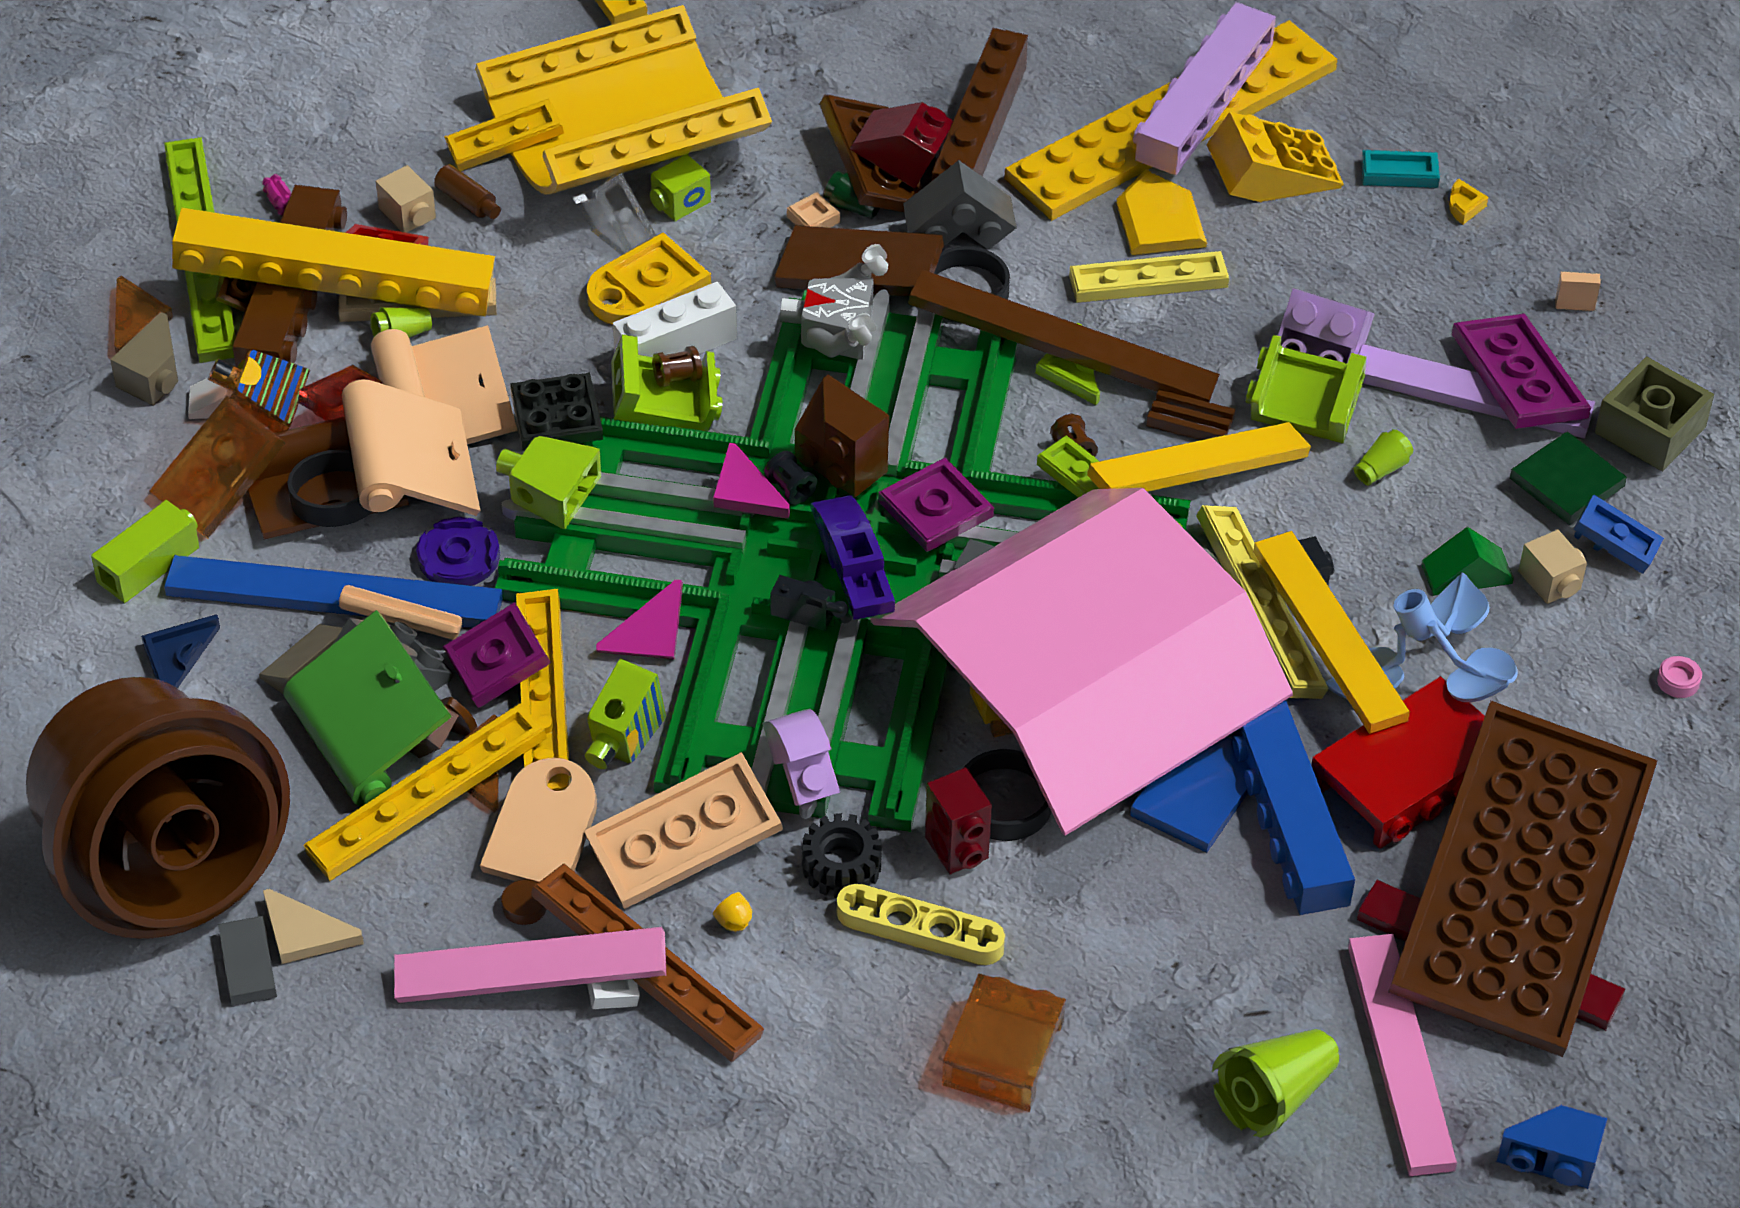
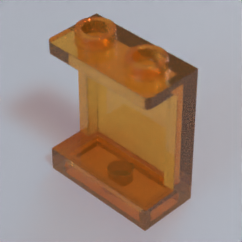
(1002, 1041)

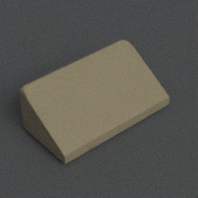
(299, 656)

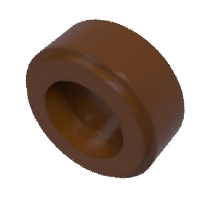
(520, 905)

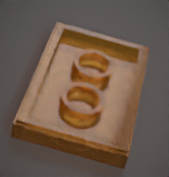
(218, 465)

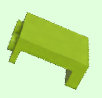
(1306, 391)
(677, 405)

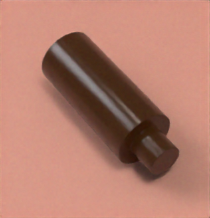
(466, 192)

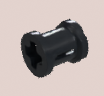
(790, 477)

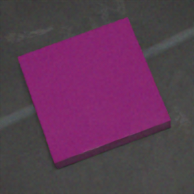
(936, 504)
(496, 655)

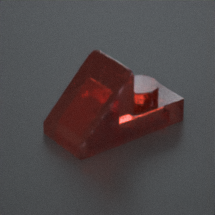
(325, 394)

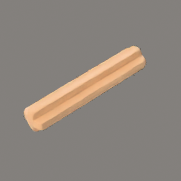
(398, 610)

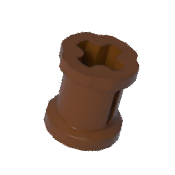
(677, 366)
(1078, 435)

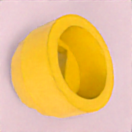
(733, 912)

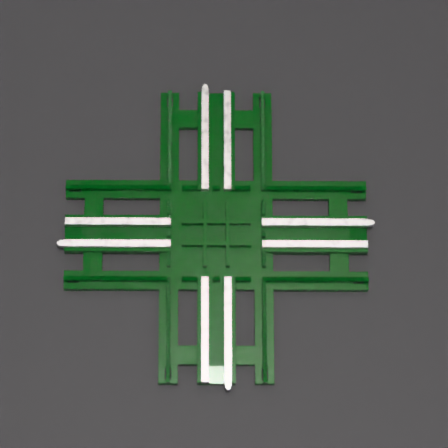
(751, 551)

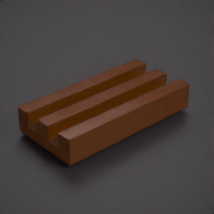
(1192, 412)

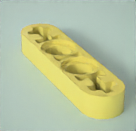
(923, 917)

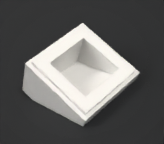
(204, 399)

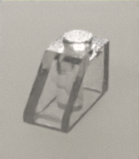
(615, 214)

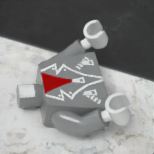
(839, 308)

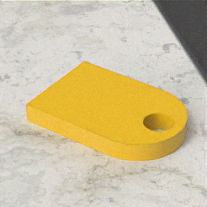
(644, 279)

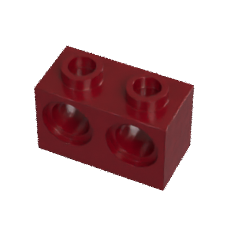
(958, 821)

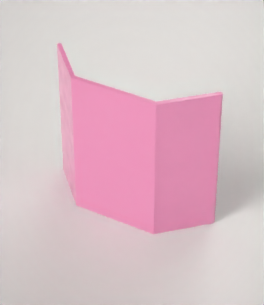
(1102, 647)

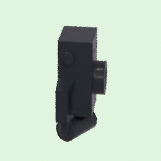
(807, 603)

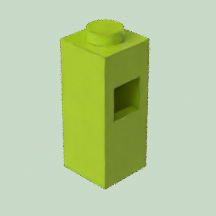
(145, 550)

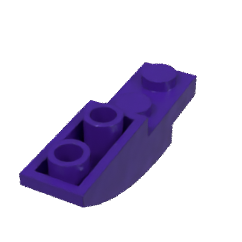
(855, 555)

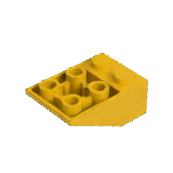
(1271, 159)

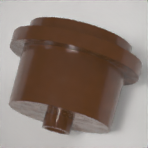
(155, 806)

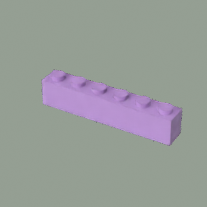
(1204, 88)

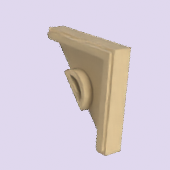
(306, 931)

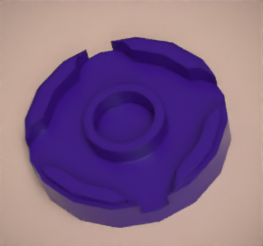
(458, 552)

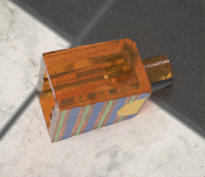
(263, 387)

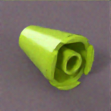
(1272, 1078)

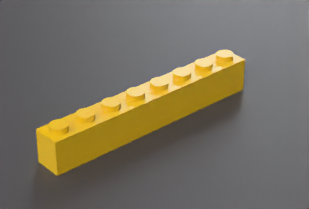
(332, 262)

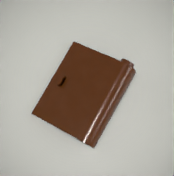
(270, 490)

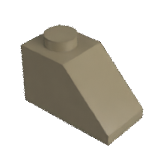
(147, 362)

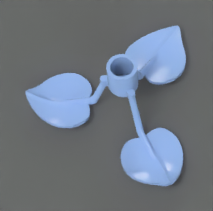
(1457, 611)

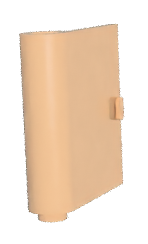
(450, 374)
(407, 448)

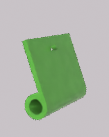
(360, 711)

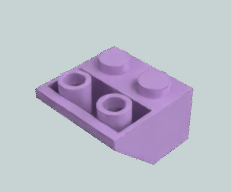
(1324, 327)

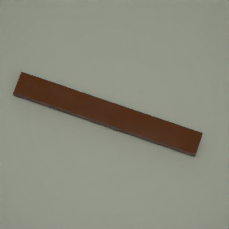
(1060, 337)

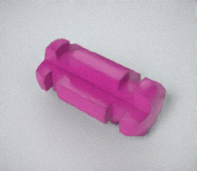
(277, 192)

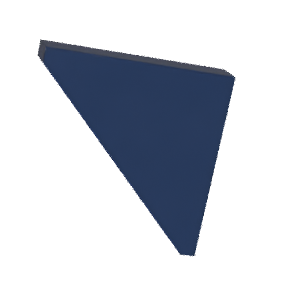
(177, 648)

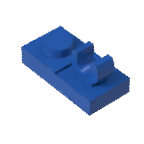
(1617, 534)

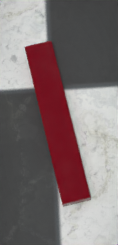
(1394, 912)

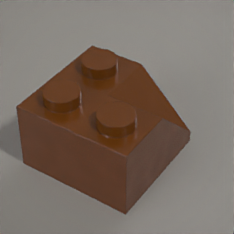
(843, 437)

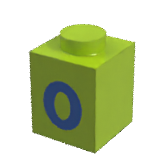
(680, 187)

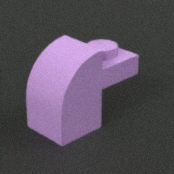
(803, 749)

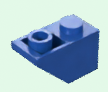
(1555, 1145)

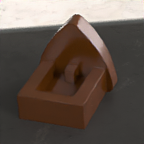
(460, 722)

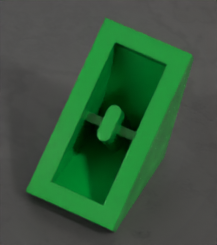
(1470, 554)

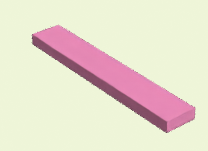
(529, 965)
(1402, 1058)

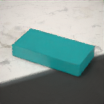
(1400, 168)

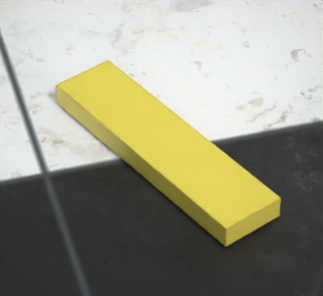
(1148, 276)

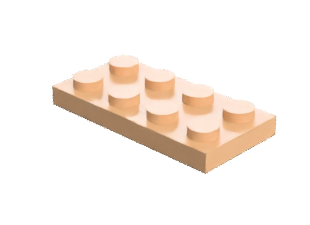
(683, 830)

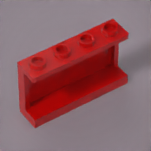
(1406, 769)

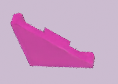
(746, 488)
(650, 630)

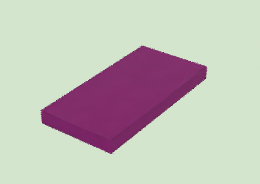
(1520, 371)

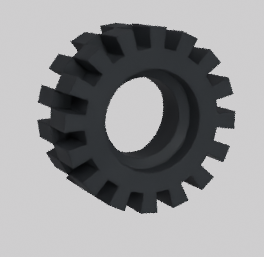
(841, 835)

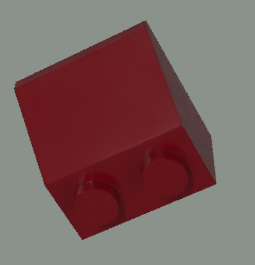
(903, 139)

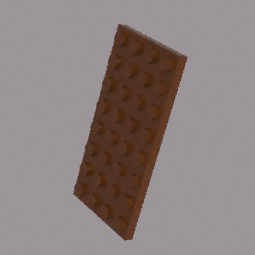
(1524, 878)

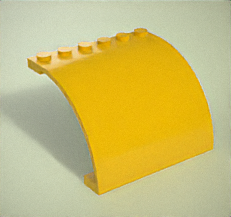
(622, 98)

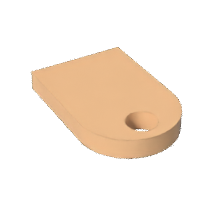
(540, 825)

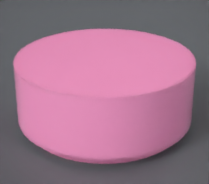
(1679, 676)

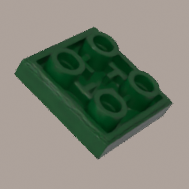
(1567, 476)

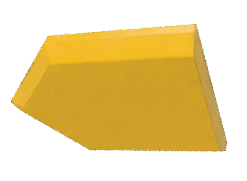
(1159, 216)

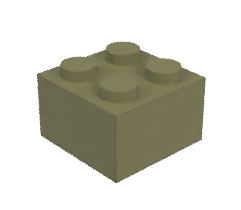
(1654, 413)

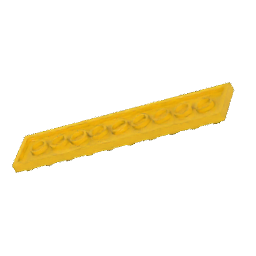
(1104, 150)

